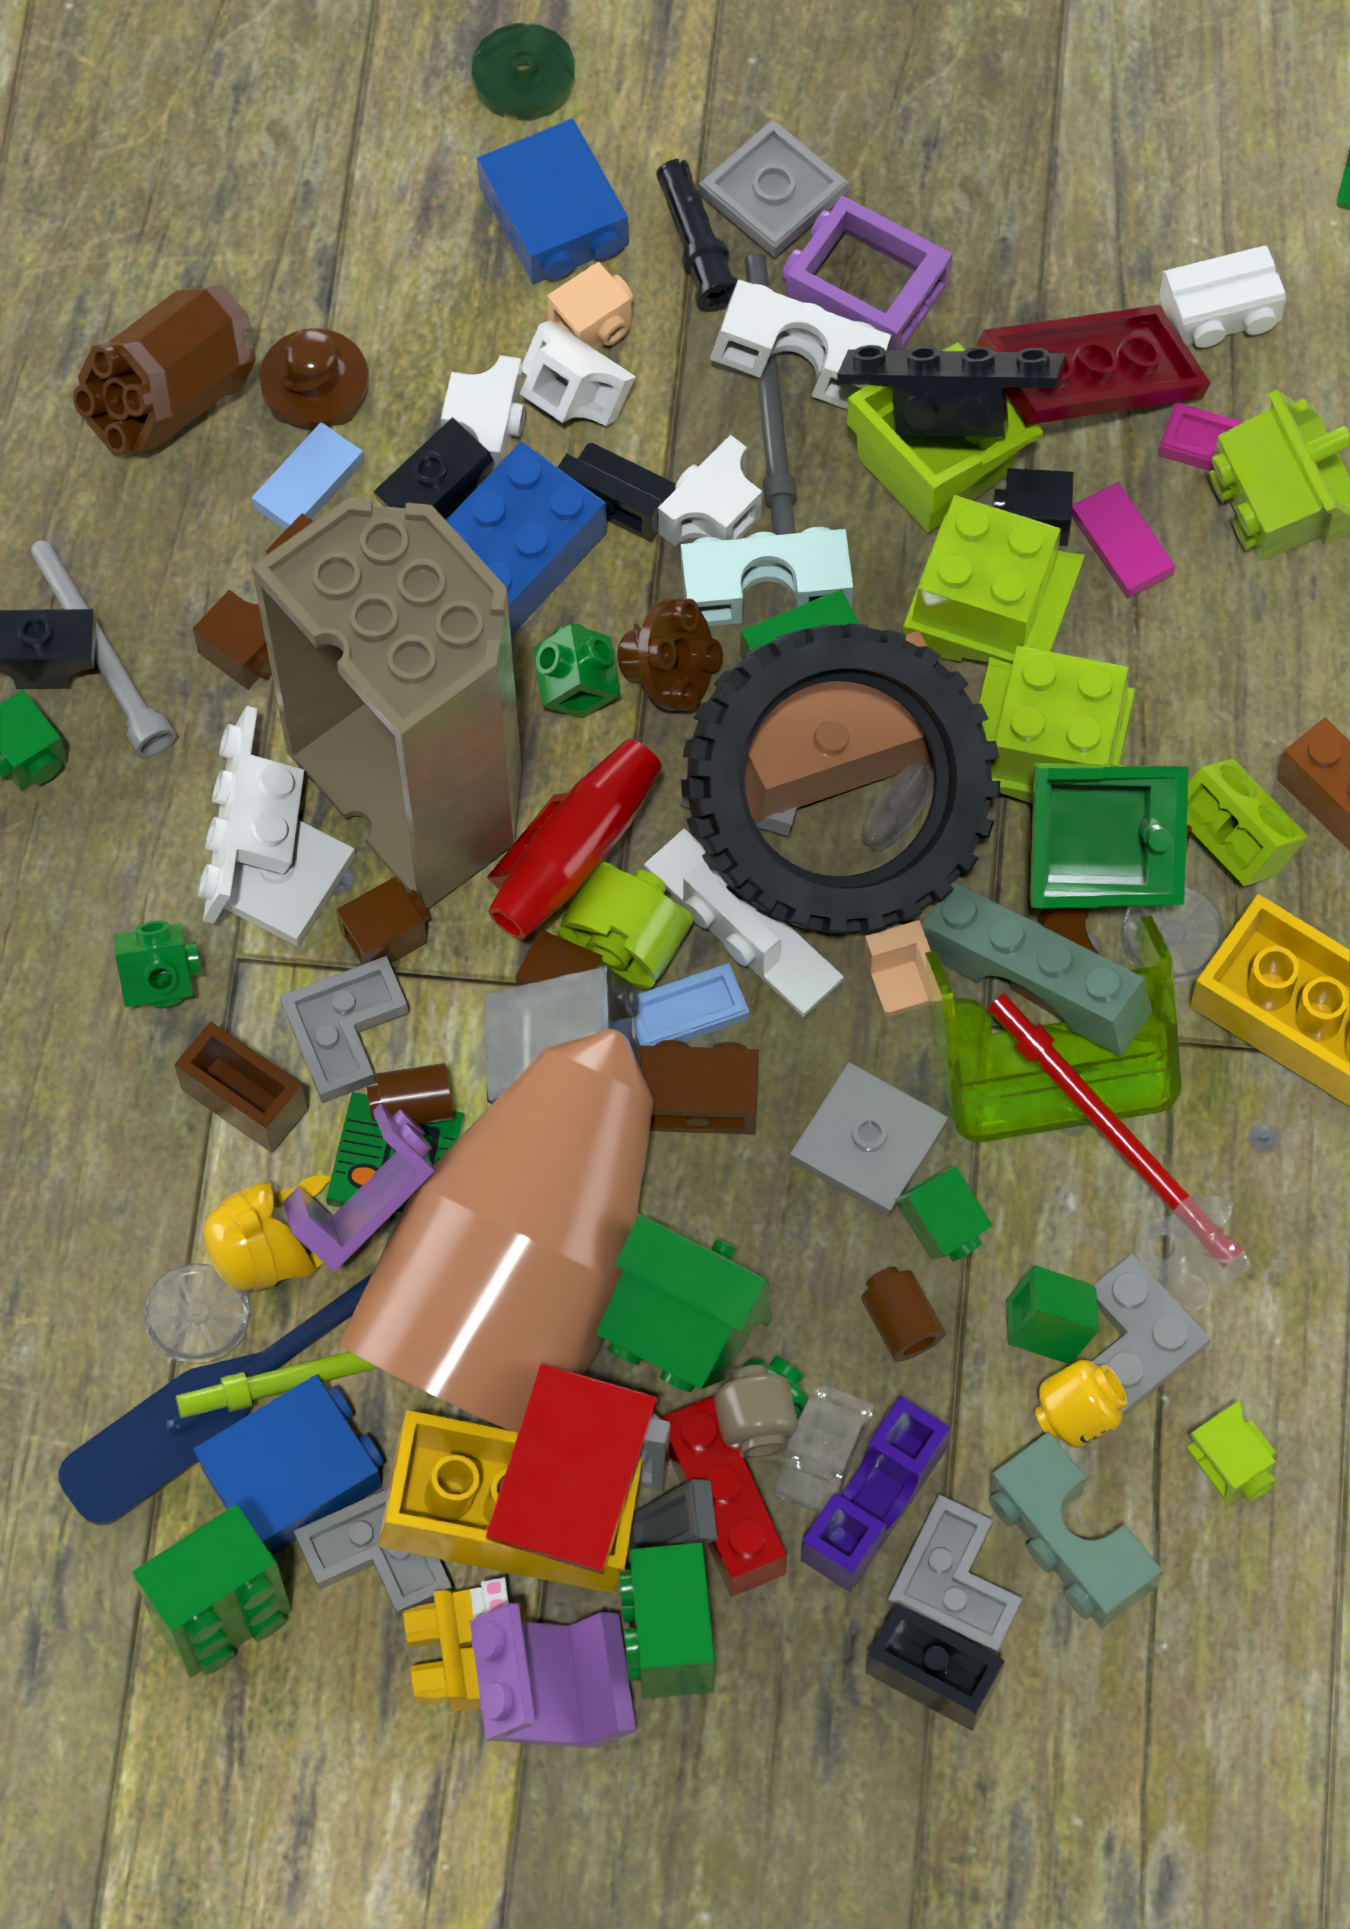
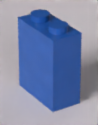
(553, 202)
(291, 1462)

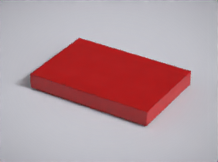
(571, 1468)

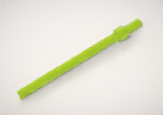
(238, 1390)

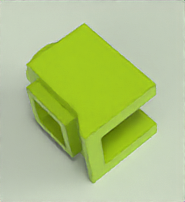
(1234, 1456)

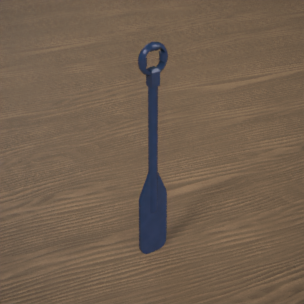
(152, 1441)

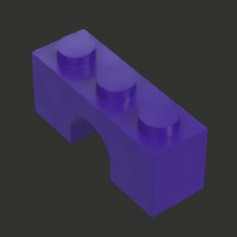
(880, 1492)

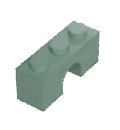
(1100, 1574)

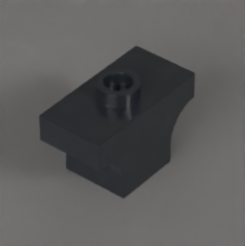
(438, 473)
(46, 646)

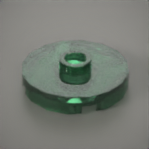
(529, 91)

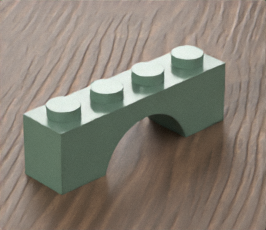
(1083, 987)

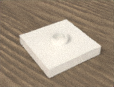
(292, 900)

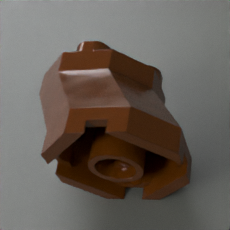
(165, 369)

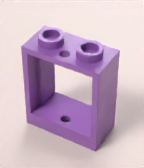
(913, 303)

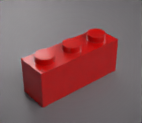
(746, 1542)

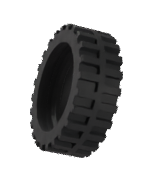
(960, 772)

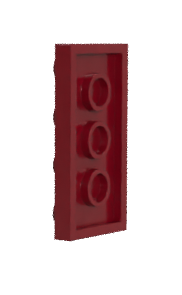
(1110, 366)

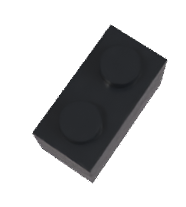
(934, 1666)

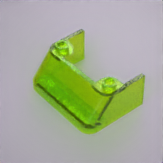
(1003, 1096)

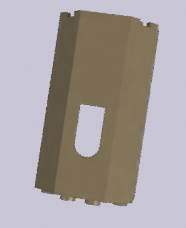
(398, 685)

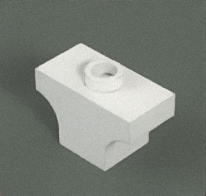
(573, 378)
(488, 406)
(712, 498)

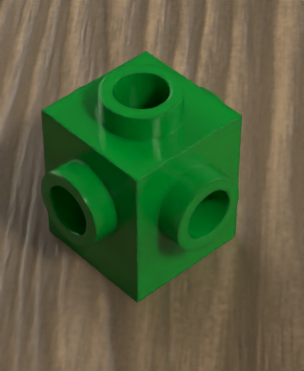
(576, 670)
(156, 964)

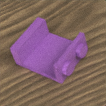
(340, 1235)
(552, 1679)

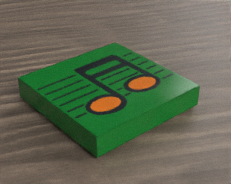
(365, 1150)

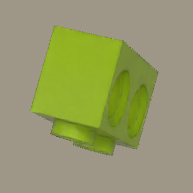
(1241, 822)

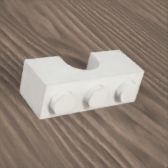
(767, 323)

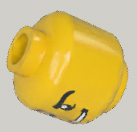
(1081, 1403)

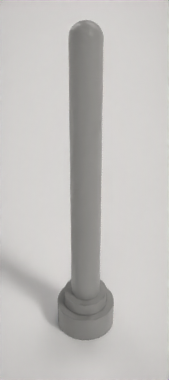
(147, 729)

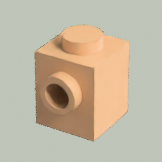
(593, 307)

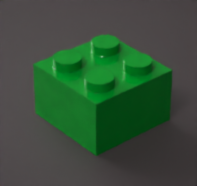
(671, 1614)

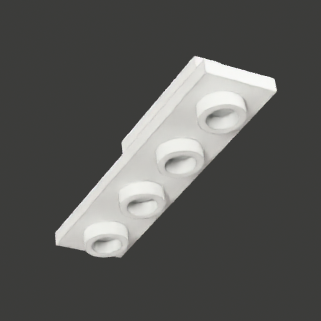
(255, 814)
(749, 937)

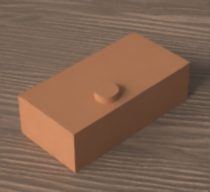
(828, 744)

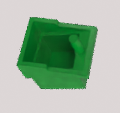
(1108, 835)
(682, 1306)

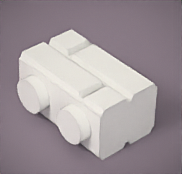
(1223, 296)

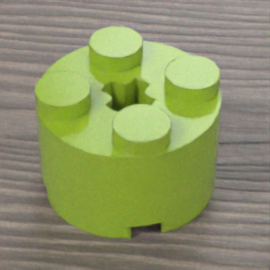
(627, 923)

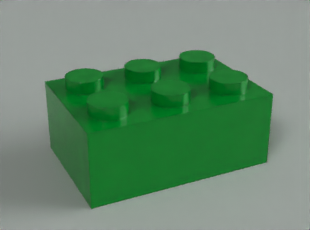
(213, 1592)

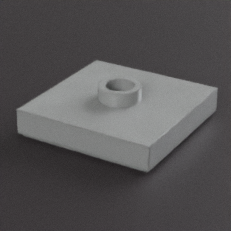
(773, 188)
(868, 1139)

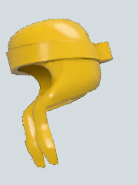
(251, 1246)

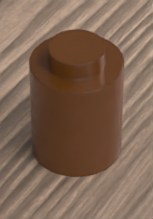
(418, 1091)
(902, 1313)

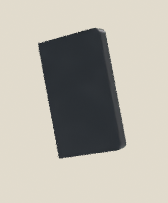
(628, 489)

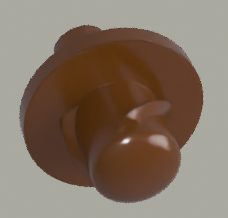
(314, 378)
(671, 654)

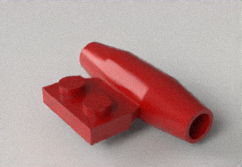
(570, 839)

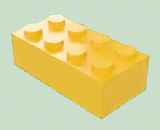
(1283, 994)
(445, 1496)

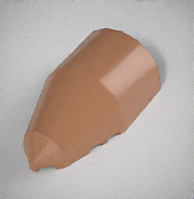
(514, 1236)

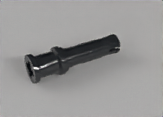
(703, 253)

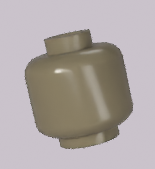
(755, 1412)

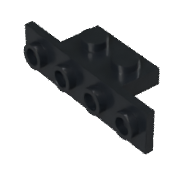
(951, 389)

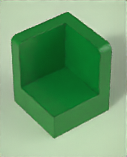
(1052, 1314)

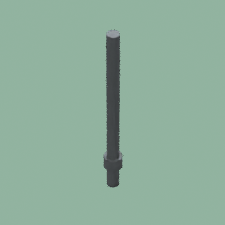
(779, 485)

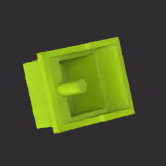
(931, 469)
(1284, 478)
(992, 585)
(1053, 712)

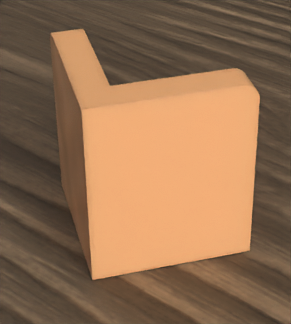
(898, 967)

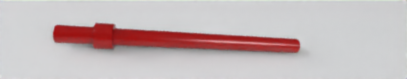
(1035, 1044)

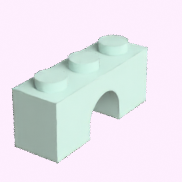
(805, 563)

